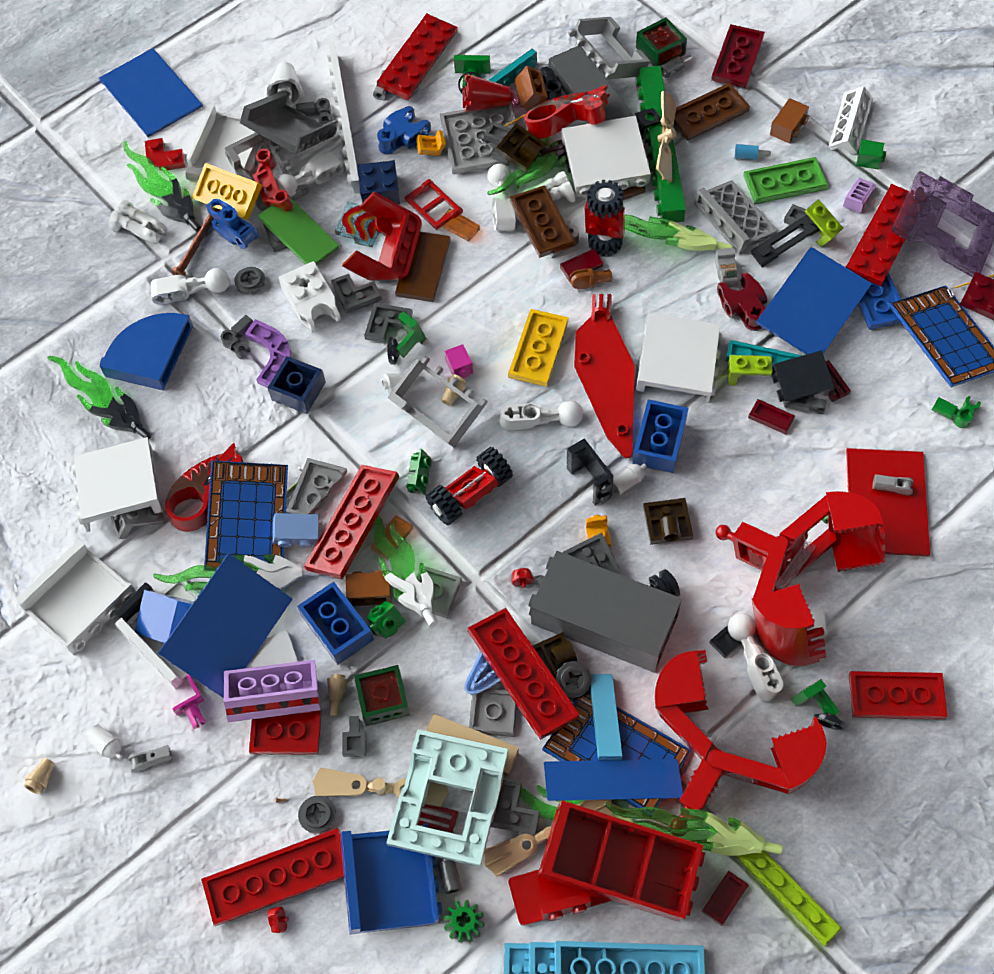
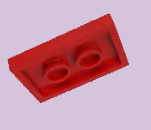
(286, 734)

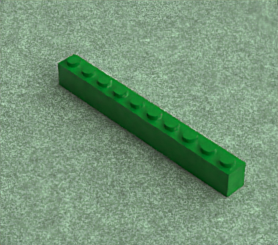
(669, 195)

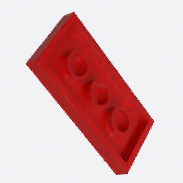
(897, 695)

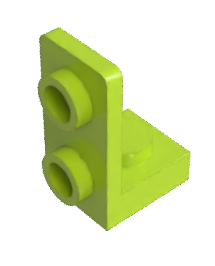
(825, 222)
(747, 365)

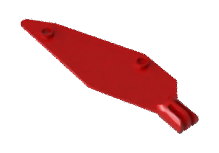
(607, 374)

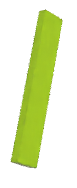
(791, 895)

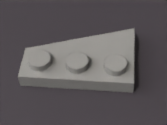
(314, 486)

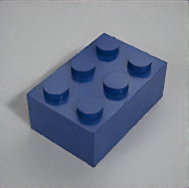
(660, 436)
(335, 623)

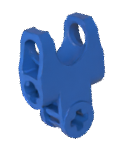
(399, 131)
(231, 227)

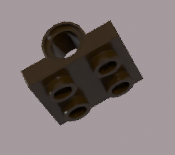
(520, 147)
(667, 521)
(556, 652)

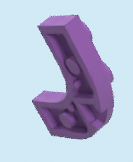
(276, 345)

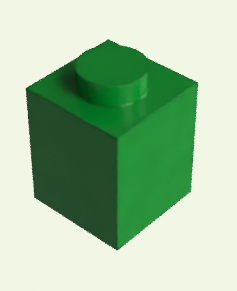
(870, 154)

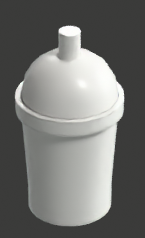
(628, 477)
(104, 742)

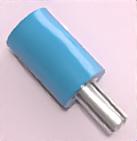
(750, 152)

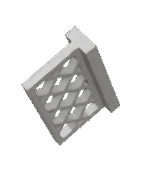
(725, 222)

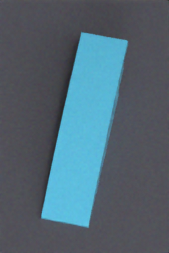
(602, 958)

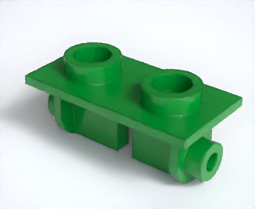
(421, 465)

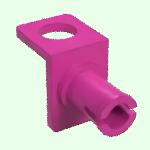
(190, 706)

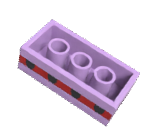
(271, 690)

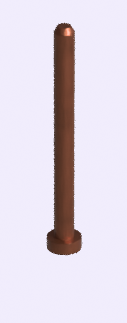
(180, 270)

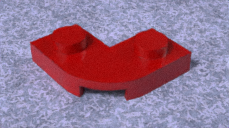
(168, 159)

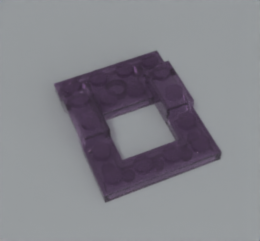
(922, 214)

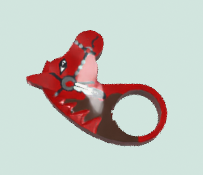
(560, 112)
(195, 485)

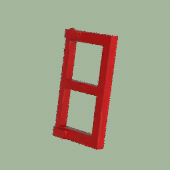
(457, 210)

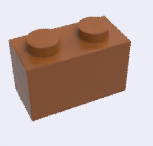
(530, 88)
(789, 120)
(367, 588)

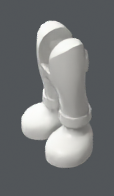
(558, 187)
(145, 230)

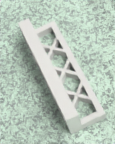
(855, 119)

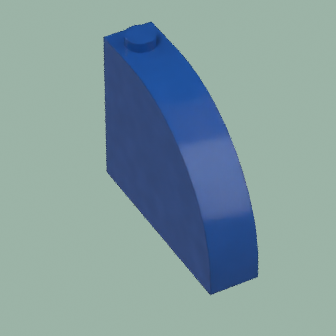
(147, 350)

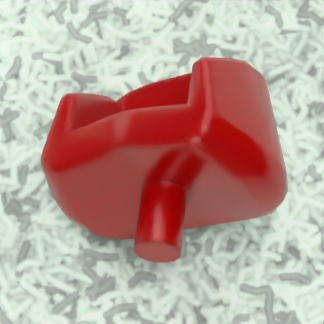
(522, 577)
(277, 920)

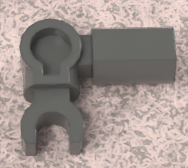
(321, 107)
(231, 340)

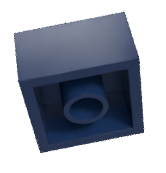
(379, 178)
(296, 385)

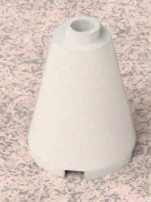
(286, 80)

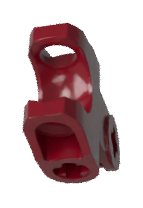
(746, 302)

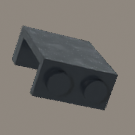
(802, 377)
(583, 455)

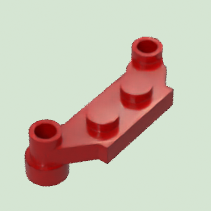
(270, 190)

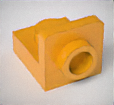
(597, 524)

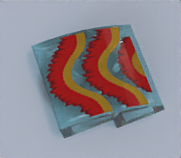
(357, 225)

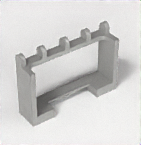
(609, 30)
(248, 142)
(408, 379)

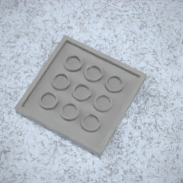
(464, 134)

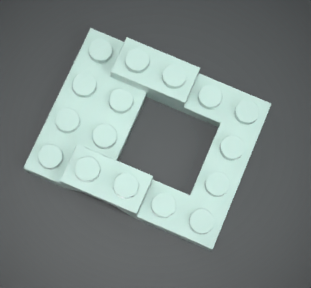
(458, 765)

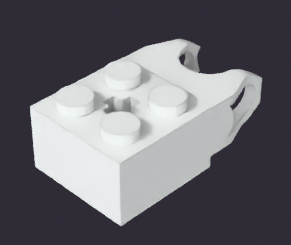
(309, 294)

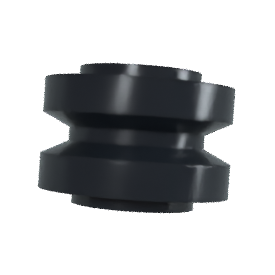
(665, 582)

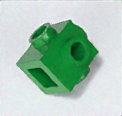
(385, 620)

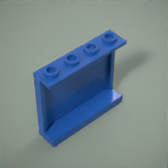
(387, 884)

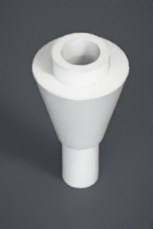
(391, 380)

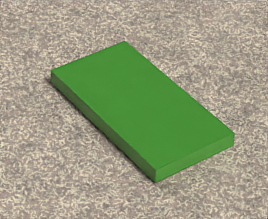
(785, 180)
(299, 233)

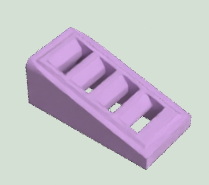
(854, 203)

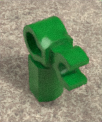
(961, 417)

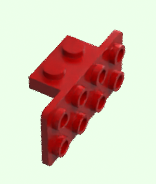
(543, 899)

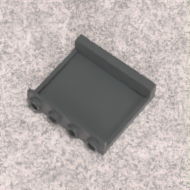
(284, 124)

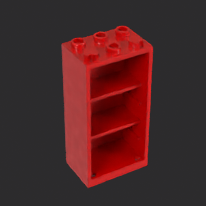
(622, 861)

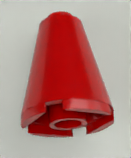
(484, 94)

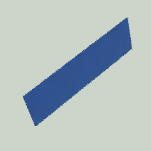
(612, 779)

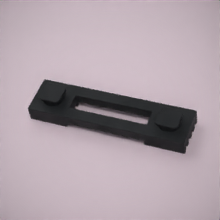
(766, 253)

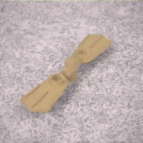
(664, 161)
(340, 783)
(509, 853)

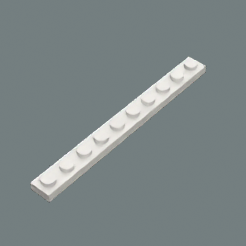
(343, 122)

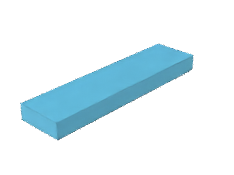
(605, 717)

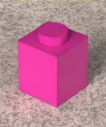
(459, 361)

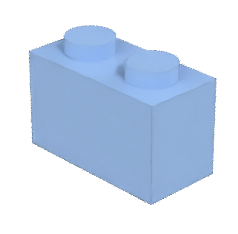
(295, 529)

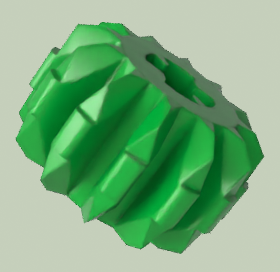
(469, 928)

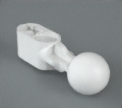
(317, 170)
(502, 209)
(179, 287)
(569, 414)
(765, 681)

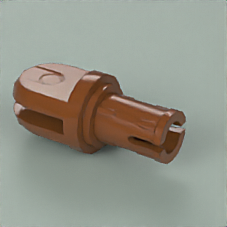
(588, 278)

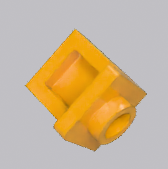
(431, 144)

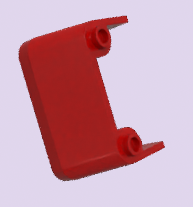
(401, 236)

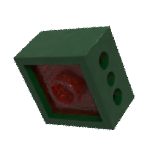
(661, 42)
(381, 695)

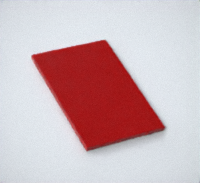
(902, 515)

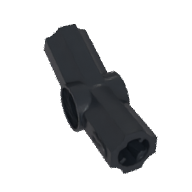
(552, 85)

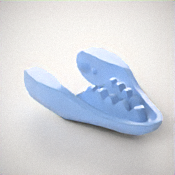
(481, 676)

